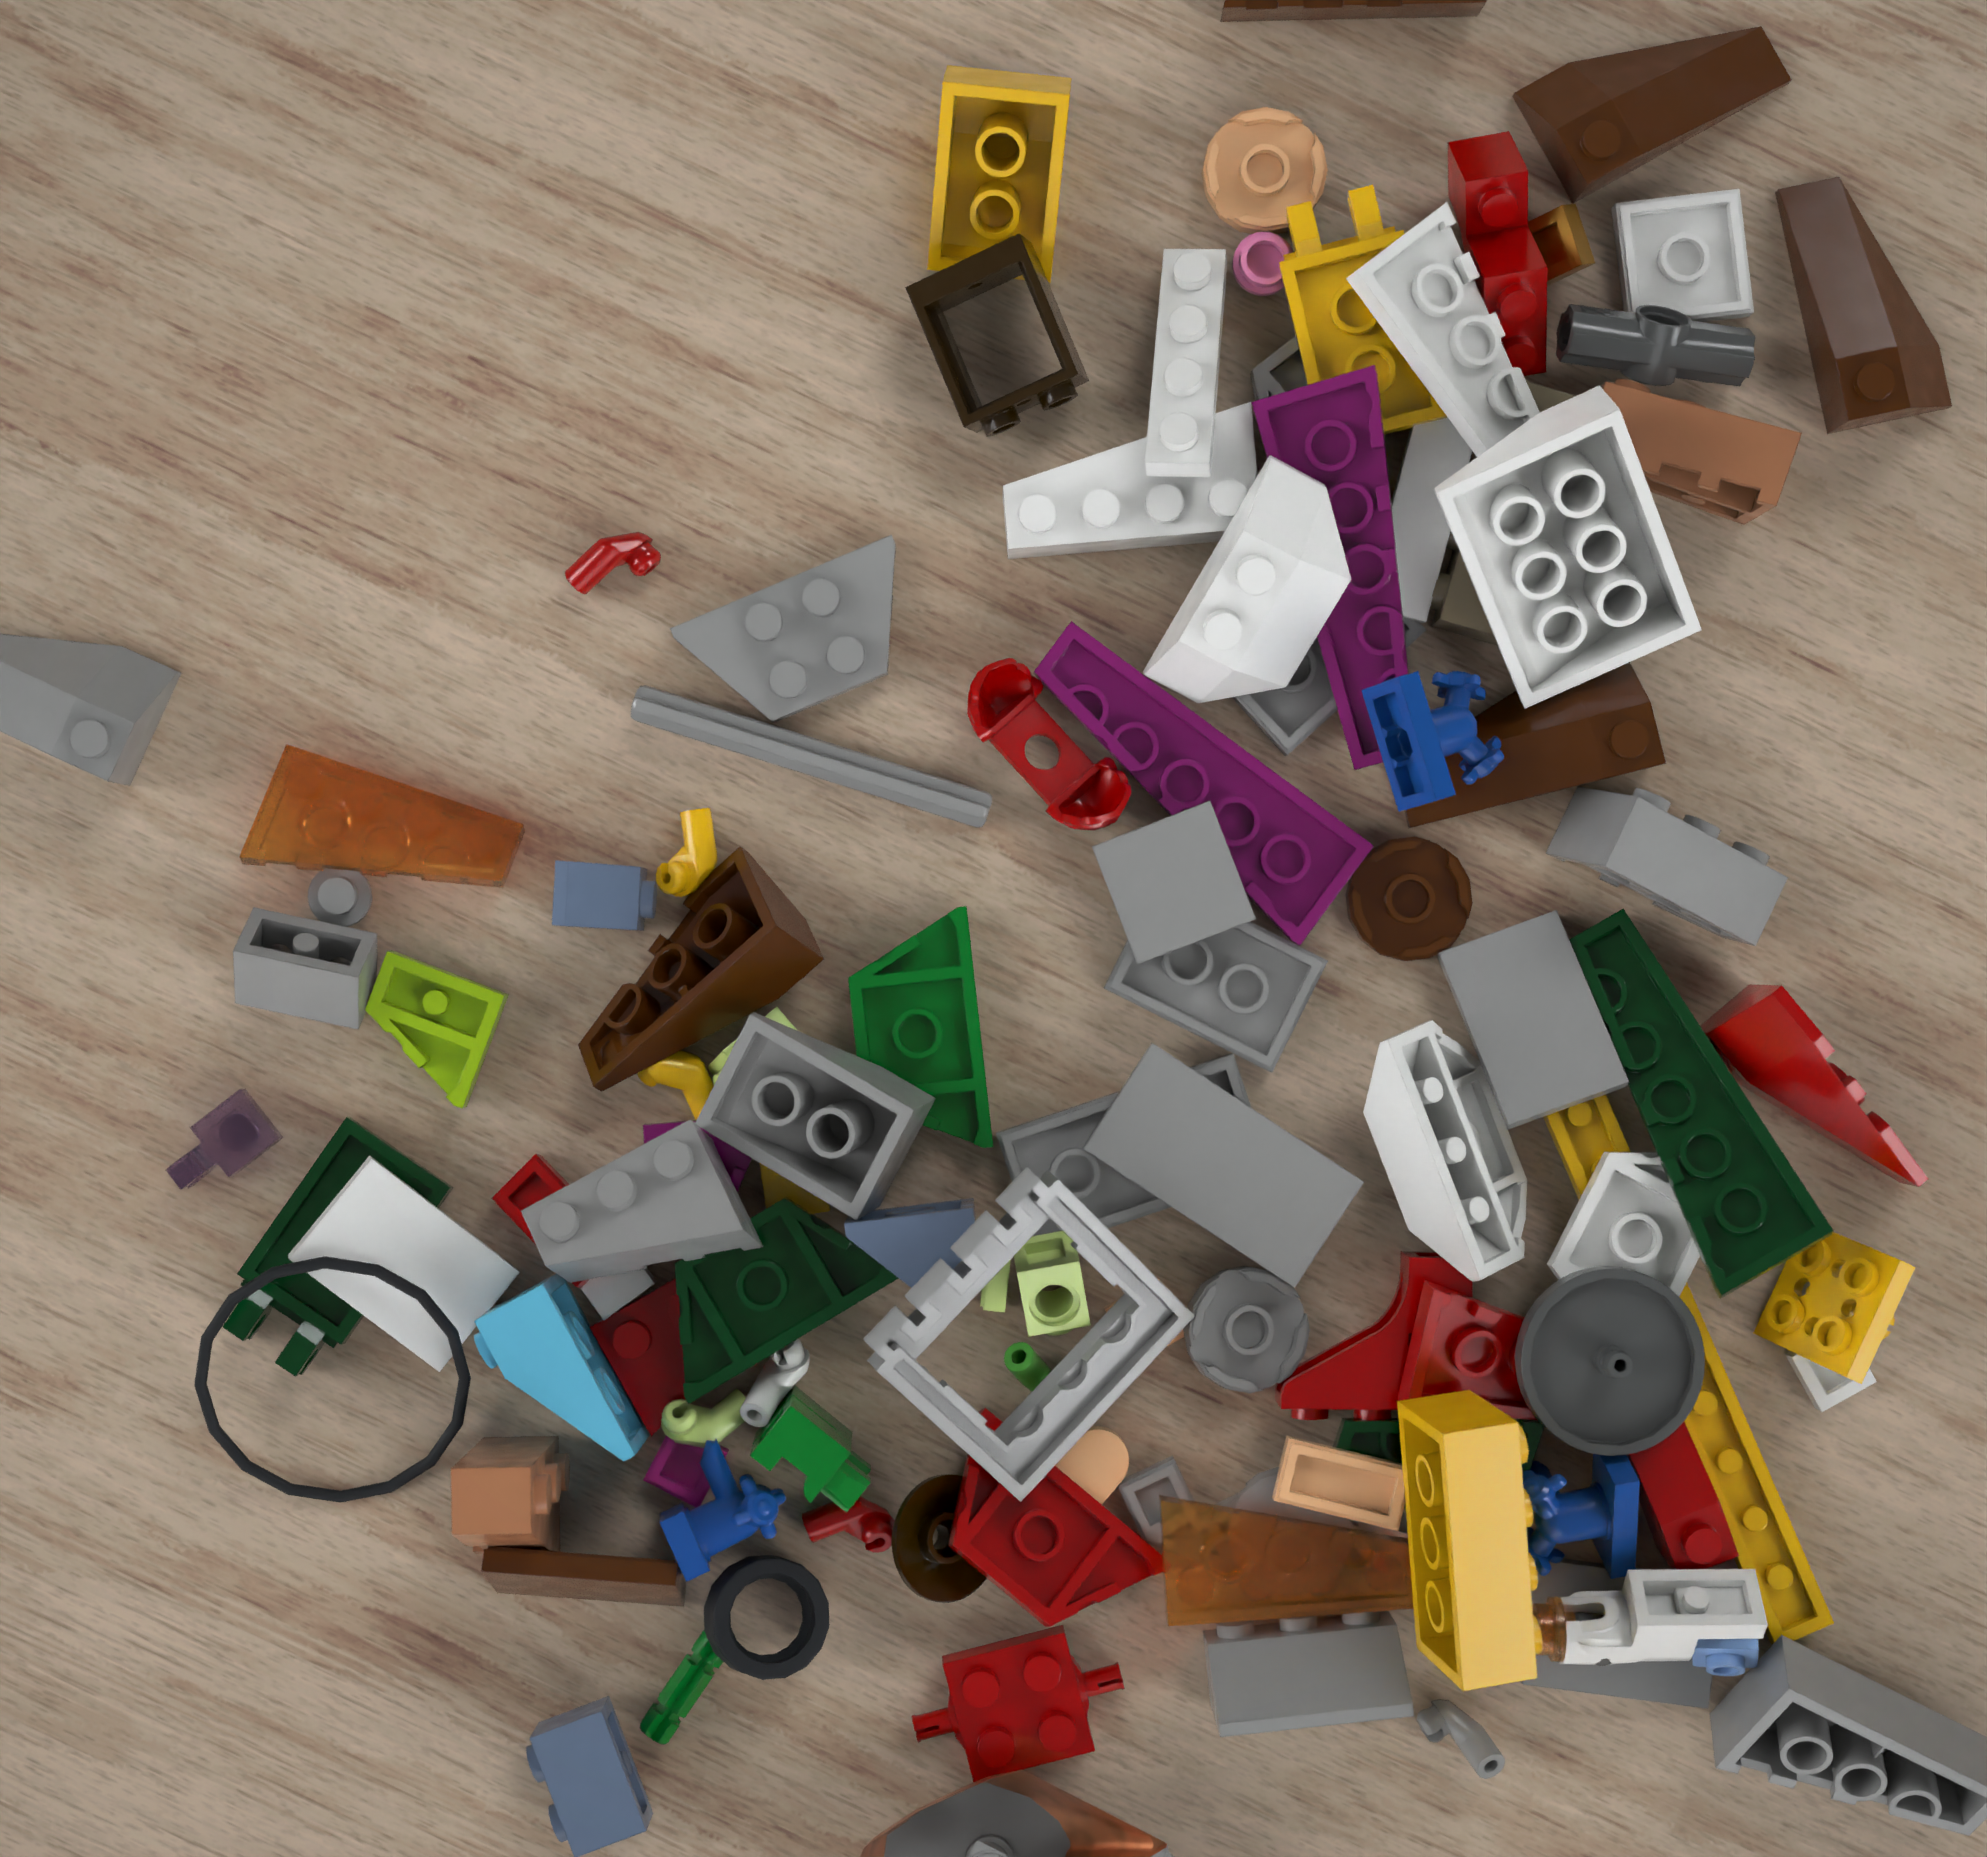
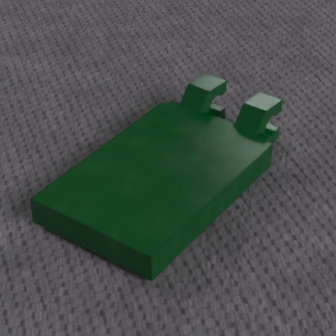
(300, 1296)

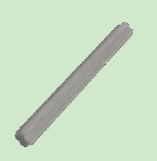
(811, 756)

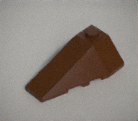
(1634, 105)
(722, 962)

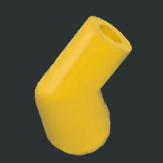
(695, 858)
(682, 1072)

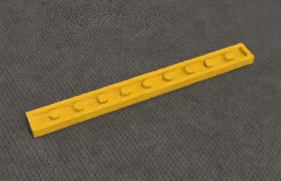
(1716, 1424)

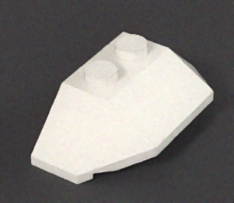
(1258, 593)
(1447, 1151)

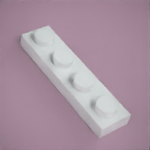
(1186, 363)

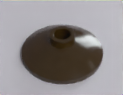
(930, 1569)

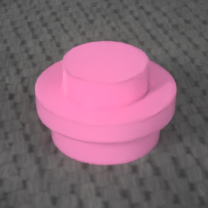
(1257, 263)

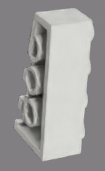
(1113, 505)

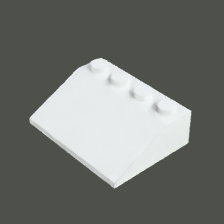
(1567, 548)

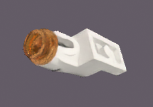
(1652, 1617)

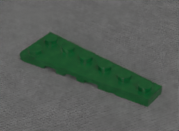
(1715, 1150)

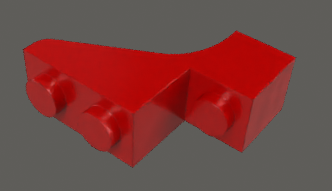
(1492, 212)
(1369, 1365)

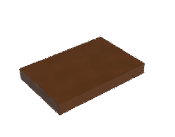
(584, 1576)

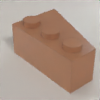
(1705, 454)
(509, 1493)

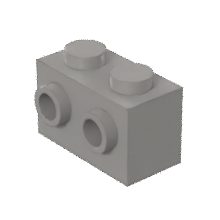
(305, 968)

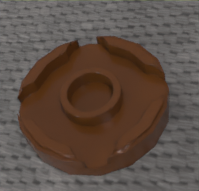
(1409, 899)

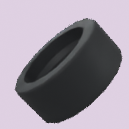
(811, 1632)

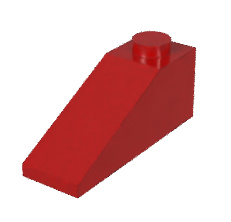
(1682, 1504)

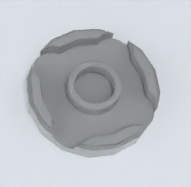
(1246, 1329)

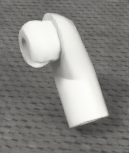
(774, 1382)

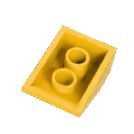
(997, 163)

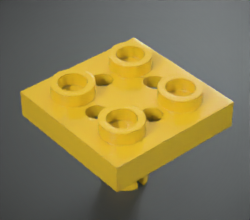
(1842, 1305)

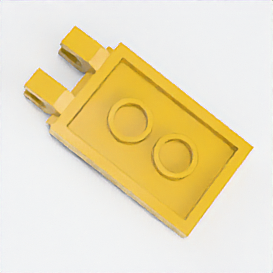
(1333, 322)

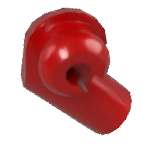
(612, 552)
(863, 1521)

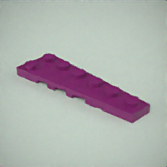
(1339, 439)
(1281, 841)

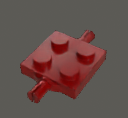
(1018, 1703)

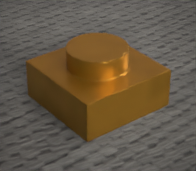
(1562, 242)

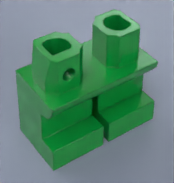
(814, 1445)

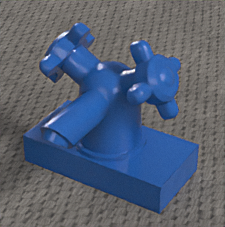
(1419, 738)
(1599, 1512)
(722, 1522)

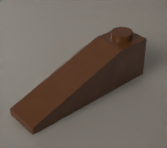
(1860, 324)
(1556, 745)

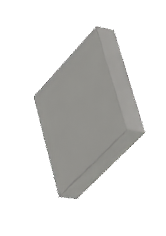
(1173, 882)

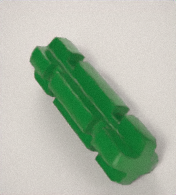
(681, 1692)

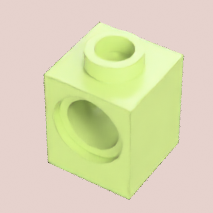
(1046, 1262)

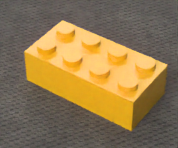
(1469, 1539)

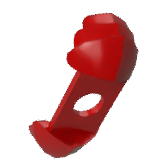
(1007, 715)

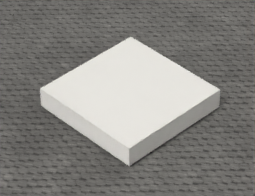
(1684, 255)

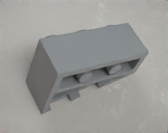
(1670, 861)
(643, 1210)

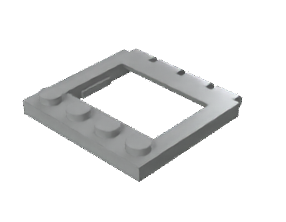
(1080, 1384)

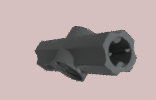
(1655, 345)

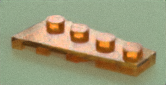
(359, 821)
(1267, 1566)

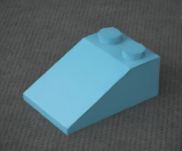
(553, 1356)

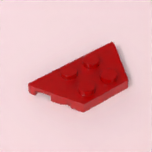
(1052, 1547)

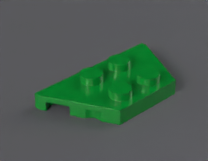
(922, 1023)

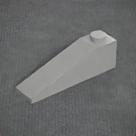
(83, 702)

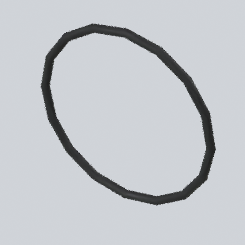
(346, 1266)

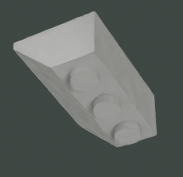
(1306, 1673)

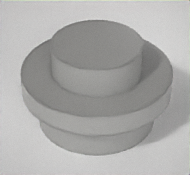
(340, 896)

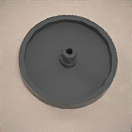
(1609, 1360)

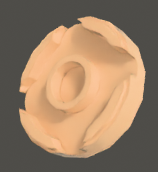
(1261, 167)

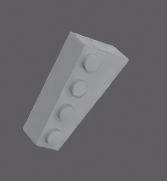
(1851, 1735)

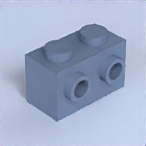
(589, 1777)

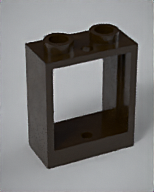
(969, 279)

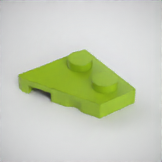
(437, 1020)

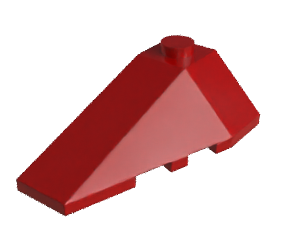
(1783, 1060)

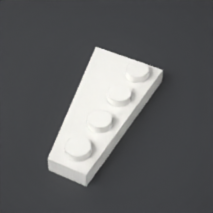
(1438, 321)

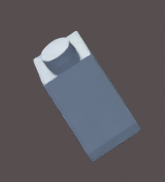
(602, 896)

